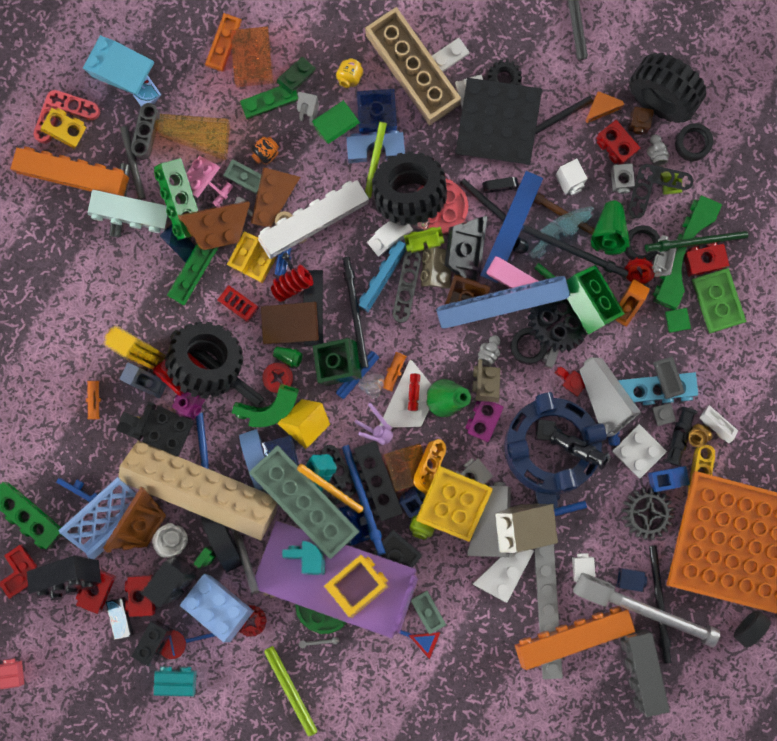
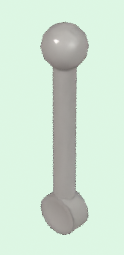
(335, 640)

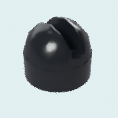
(521, 246)

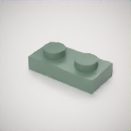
(243, 176)
(428, 612)

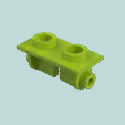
(416, 240)

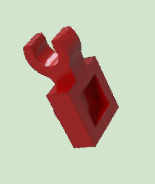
(572, 382)

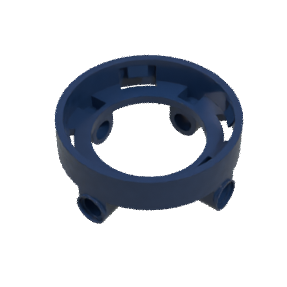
(517, 448)

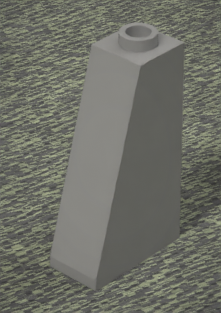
(607, 396)
(485, 537)

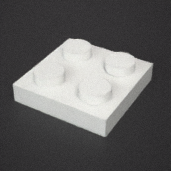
(639, 451)

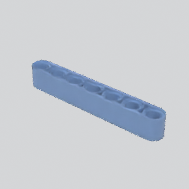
(503, 302)

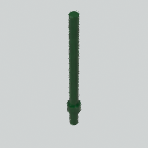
(665, 245)

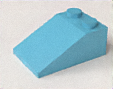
(118, 65)

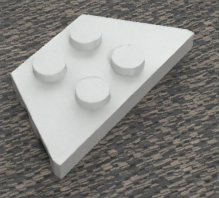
(397, 412)

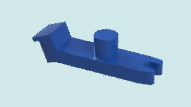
(76, 488)

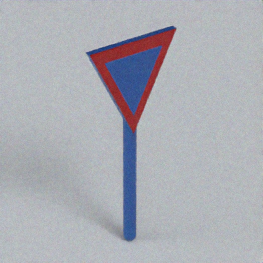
(424, 641)

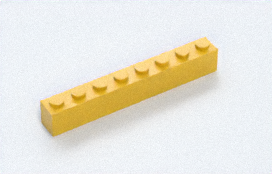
(133, 348)

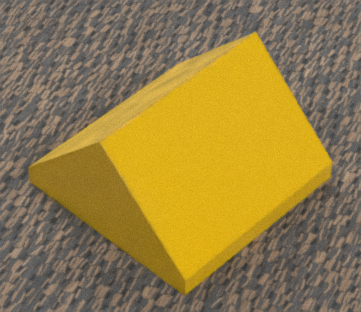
(305, 422)

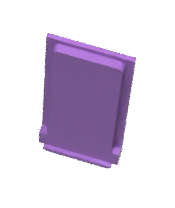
(285, 580)

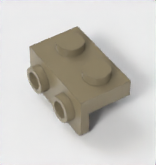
(434, 271)

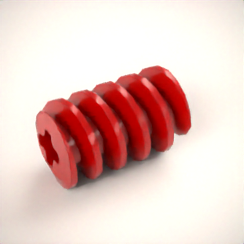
(291, 283)

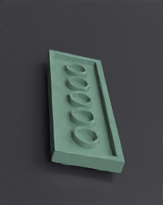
(304, 502)

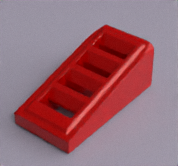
(251, 311)

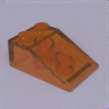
(252, 57)

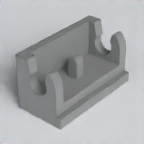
(308, 105)

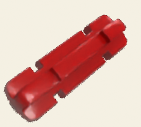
(414, 389)

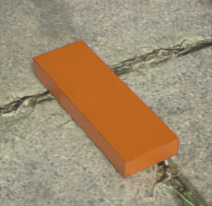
(222, 44)

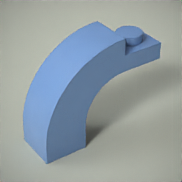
(253, 452)

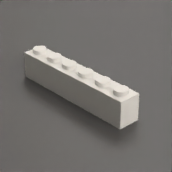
(312, 219)

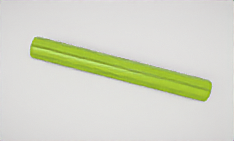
(290, 691)

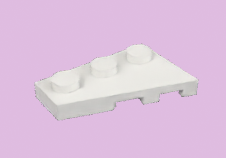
(504, 575)

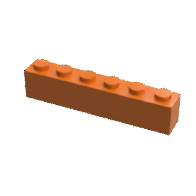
(68, 172)
(574, 638)

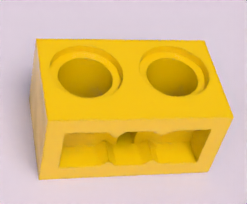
(61, 132)

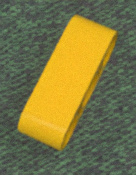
(698, 462)

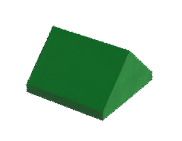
(335, 122)

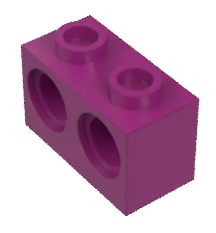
(488, 421)

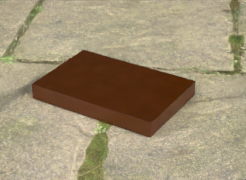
(289, 323)

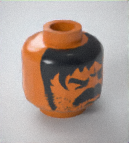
(264, 150)

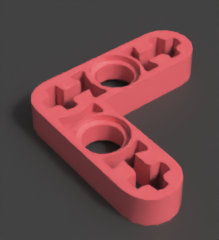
(48, 104)

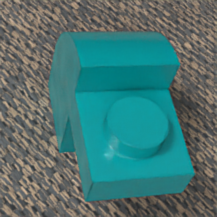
(312, 558)

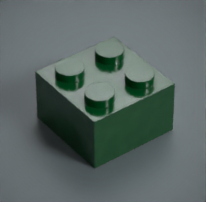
(337, 362)

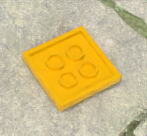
(454, 503)

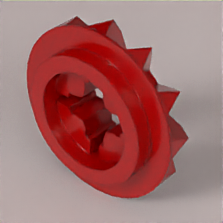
(646, 266)
(277, 368)
(260, 621)

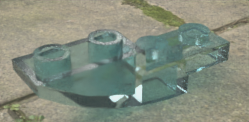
(565, 225)

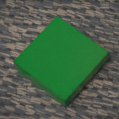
(677, 320)

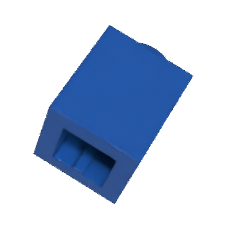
(668, 479)

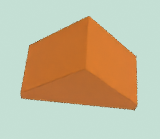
(602, 106)

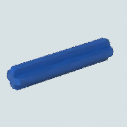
(347, 387)

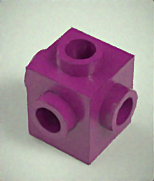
(188, 405)

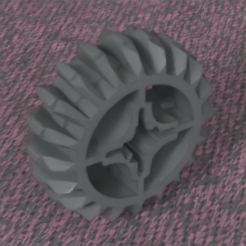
(647, 522)

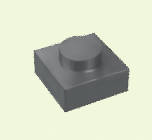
(550, 358)
(663, 414)

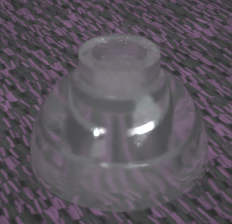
(372, 384)

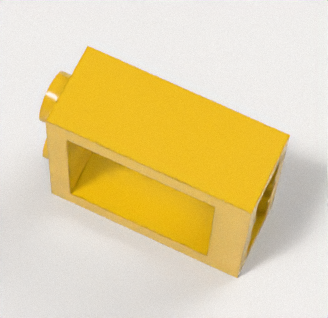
(341, 599)

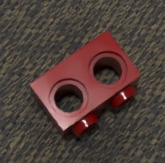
(622, 140)

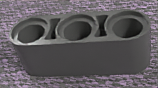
(142, 123)

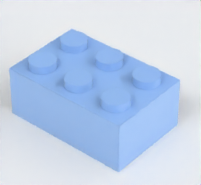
(216, 608)

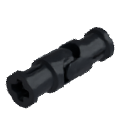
(679, 439)
(580, 448)

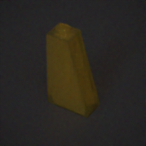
(196, 132)

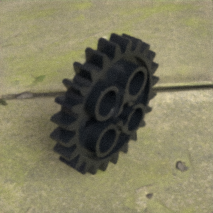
(569, 336)

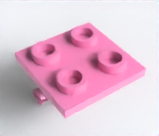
(200, 176)

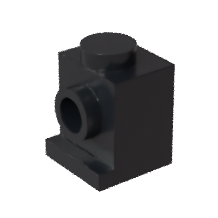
(545, 430)

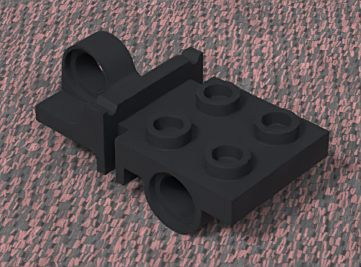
(158, 427)

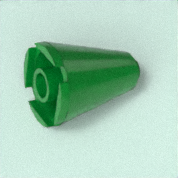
(611, 230)
(447, 398)

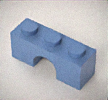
(359, 145)

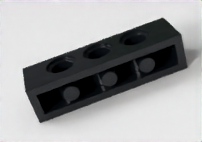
(371, 450)

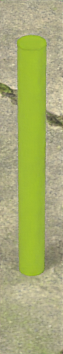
(375, 157)

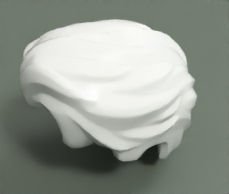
(169, 540)

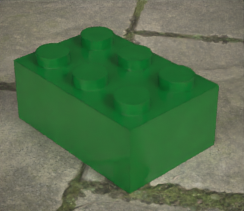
(593, 299)

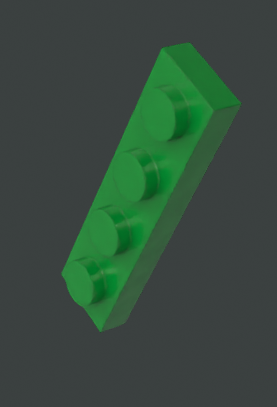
(191, 274)

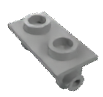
(664, 260)

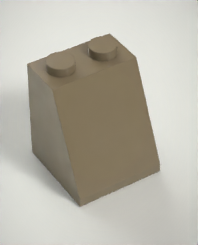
(526, 527)

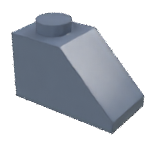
(143, 380)

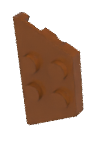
(216, 225)
(137, 524)

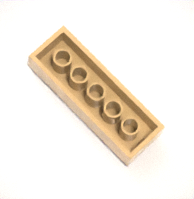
(412, 66)

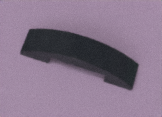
(315, 294)

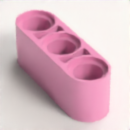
(508, 274)

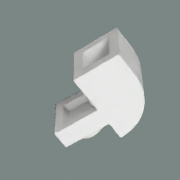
(388, 236)

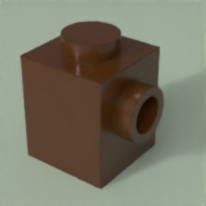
(640, 120)

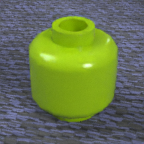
(420, 530)

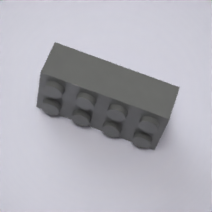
(645, 673)

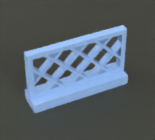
(98, 539)

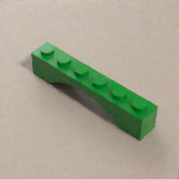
(671, 287)

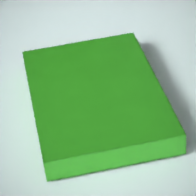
(718, 300)

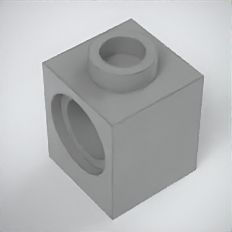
(622, 170)

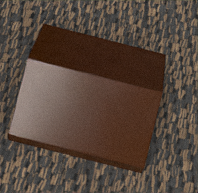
(465, 288)

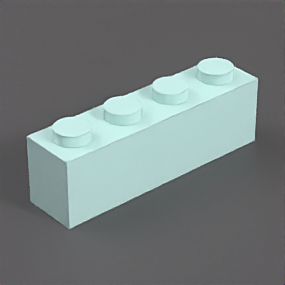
(127, 210)

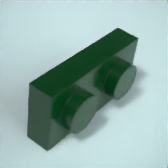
(296, 75)

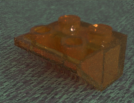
(403, 465)

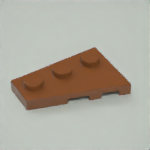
(272, 195)

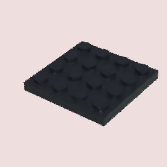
(498, 121)

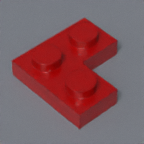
(20, 563)

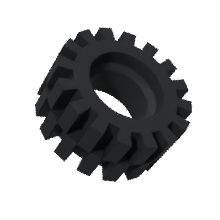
(505, 67)

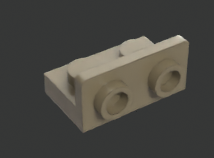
(487, 383)

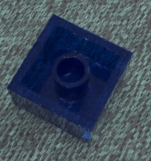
(376, 107)

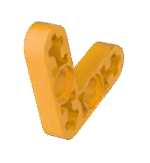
(423, 468)

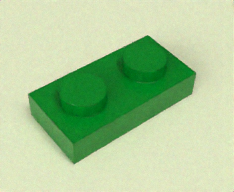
(205, 558)

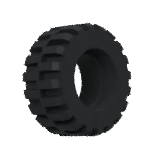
(667, 87)
(409, 169)
(210, 339)

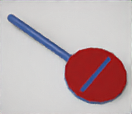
(177, 644)

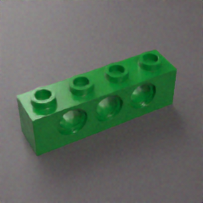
(182, 189)
(36, 516)

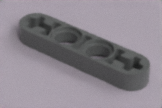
(404, 286)

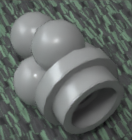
(657, 151)
(489, 351)

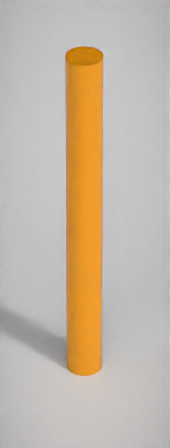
(330, 488)

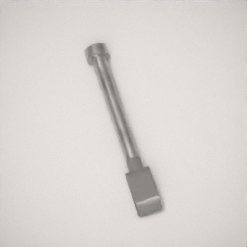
(603, 592)

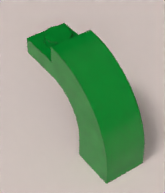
(270, 414)

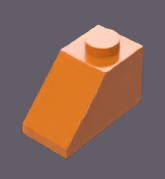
(632, 301)

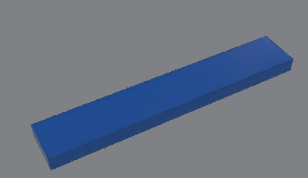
(514, 220)

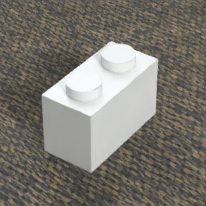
(571, 177)

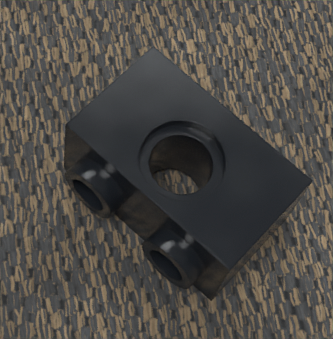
(152, 643)

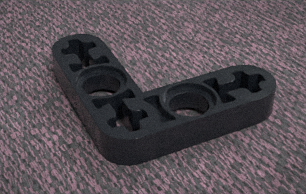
(655, 178)
(339, 481)

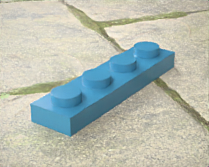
(378, 282)

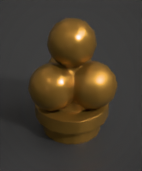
(699, 435)

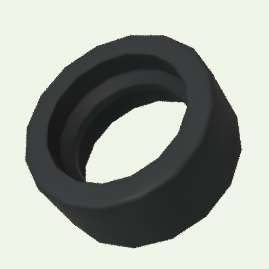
(701, 129)
(646, 230)
(518, 356)
(752, 629)

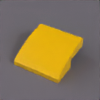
(251, 258)

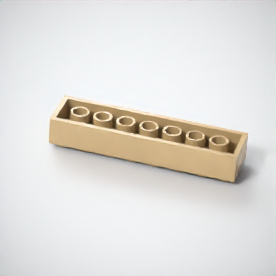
(198, 489)

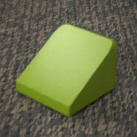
(666, 177)

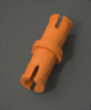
(394, 371)
(93, 399)

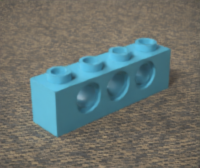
(646, 385)

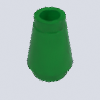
(289, 356)

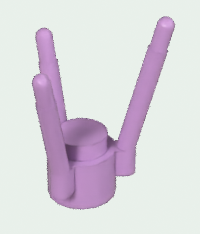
(381, 433)

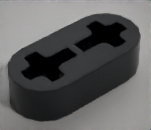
(500, 185)

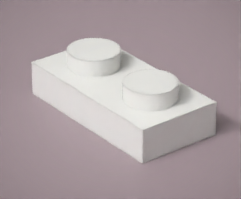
(450, 54)
(719, 424)

